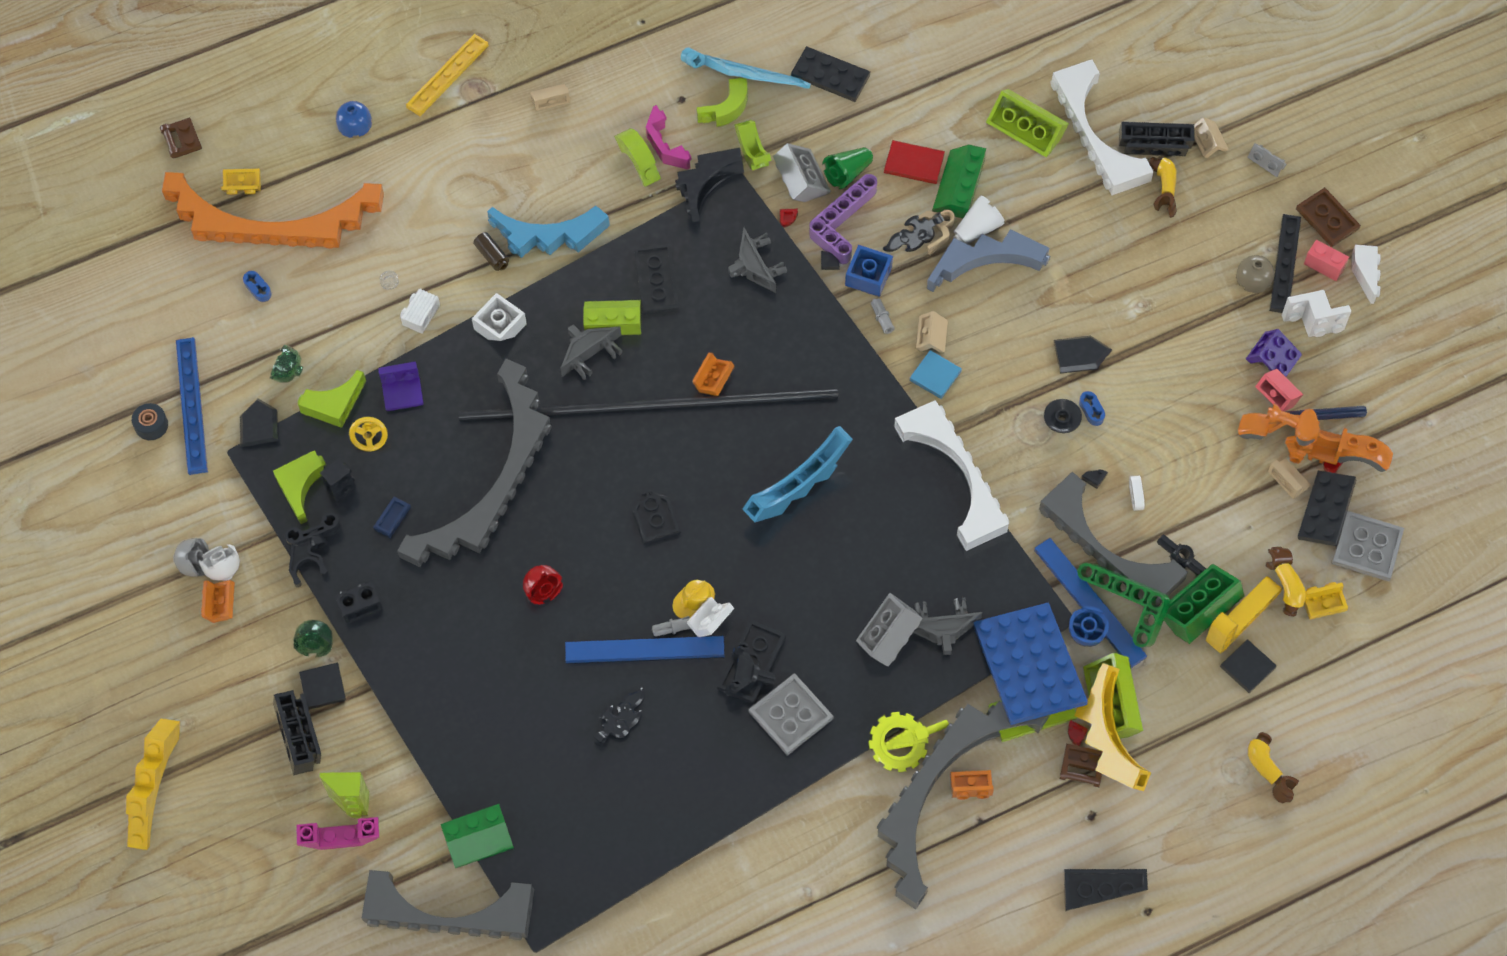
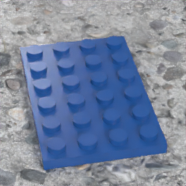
(1030, 663)

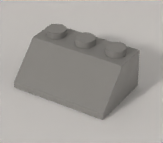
(801, 173)
(889, 630)

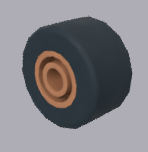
(149, 421)

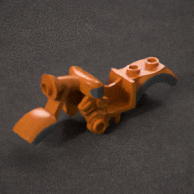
(1316, 442)

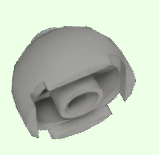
(188, 556)

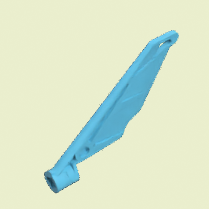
(732, 68)

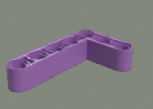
(839, 215)

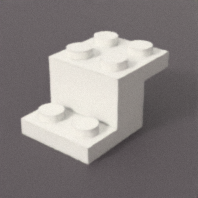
(1316, 313)

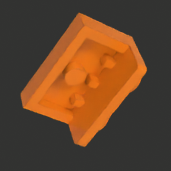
(712, 375)
(217, 600)
(971, 784)

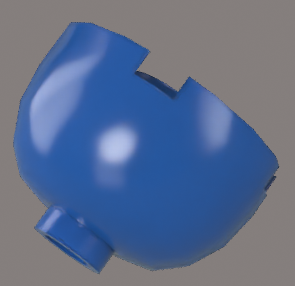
(353, 119)
(1088, 626)

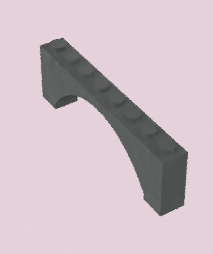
(1065, 509)
(505, 917)

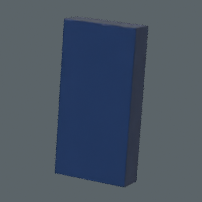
(392, 517)

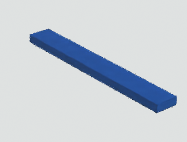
(191, 406)
(1086, 596)
(644, 649)

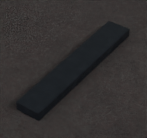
(1285, 262)

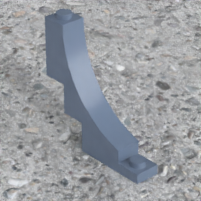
(963, 257)

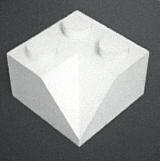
(499, 319)

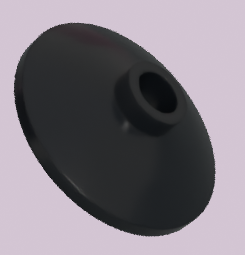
(1066, 409)

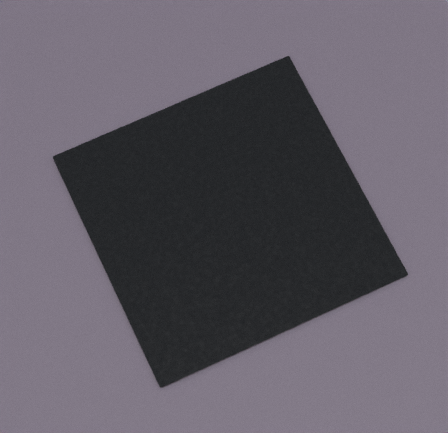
(483, 671)

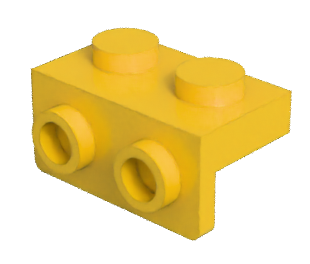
(241, 180)
(1325, 600)

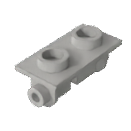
(1266, 160)

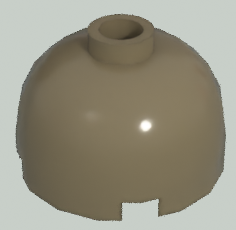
(1255, 273)

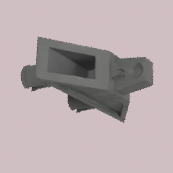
(752, 265)
(586, 344)
(945, 629)

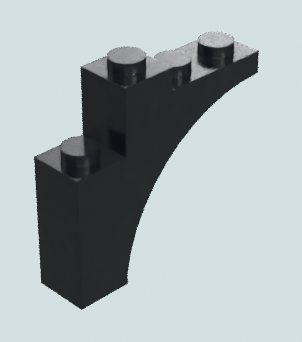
(709, 172)

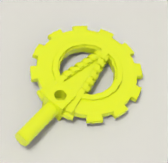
(914, 736)

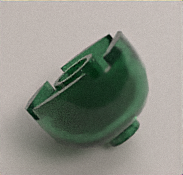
(287, 365)
(313, 637)

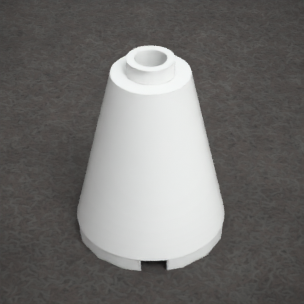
(979, 220)

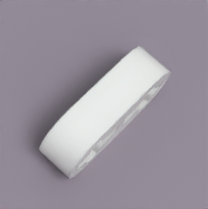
(1136, 493)

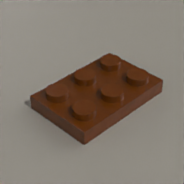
(1328, 217)

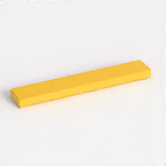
(447, 75)

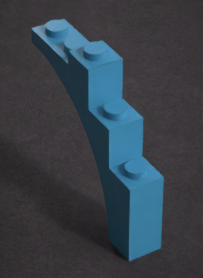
(549, 237)
(796, 485)

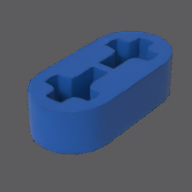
(260, 284)
(1095, 406)

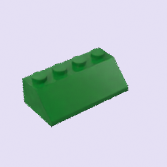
(960, 180)
(1202, 601)

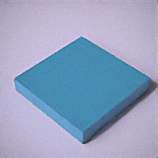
(935, 374)

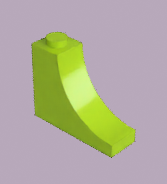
(334, 404)
(297, 478)

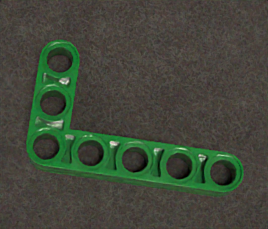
(1131, 594)

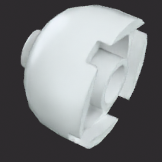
(220, 563)

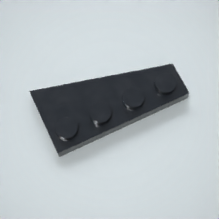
(1094, 886)

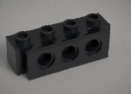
(1156, 136)
(292, 732)

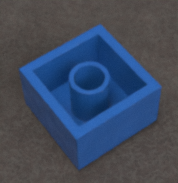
(869, 270)

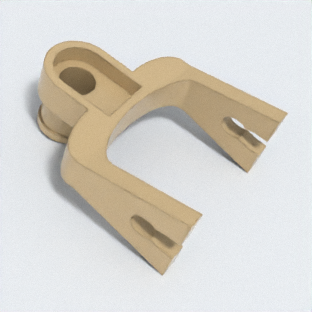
(948, 223)

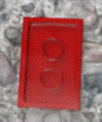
(914, 162)

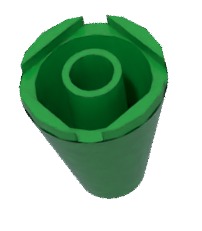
(846, 166)

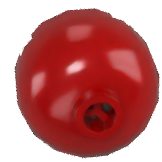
(542, 583)

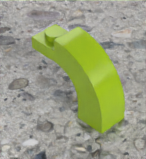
(729, 109)
(751, 145)
(639, 153)

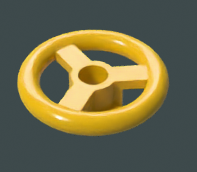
(372, 425)

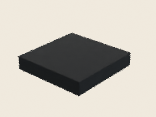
(1248, 666)
(322, 686)

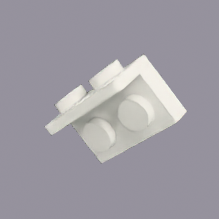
(709, 617)

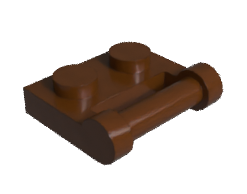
(186, 135)
(1081, 758)

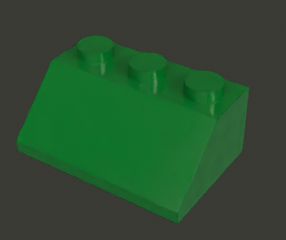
(477, 836)

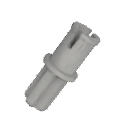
(882, 316)
(671, 627)

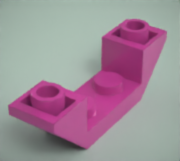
(675, 157)
(338, 836)

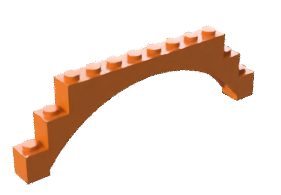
(314, 231)

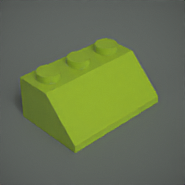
(614, 314)
(347, 791)

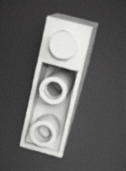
(1365, 269)

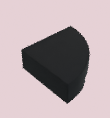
(829, 261)
(1094, 477)

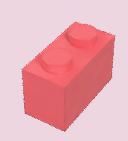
(1326, 260)
(1279, 390)

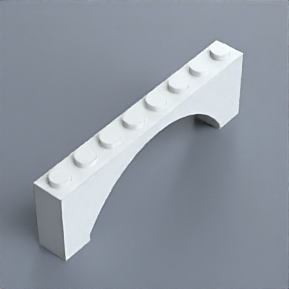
(1117, 169)
(932, 428)

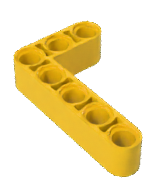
(1228, 628)

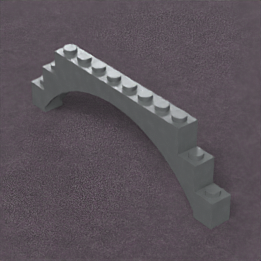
(477, 524)
(900, 826)

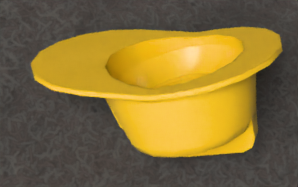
(692, 598)

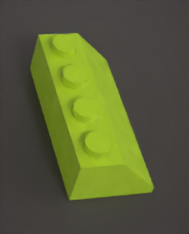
(1027, 122)
(1125, 702)

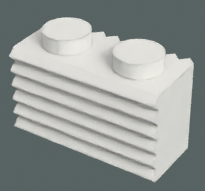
(420, 310)

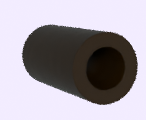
(491, 251)

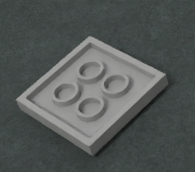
(1368, 546)
(791, 714)

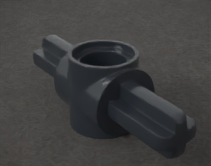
(1185, 550)

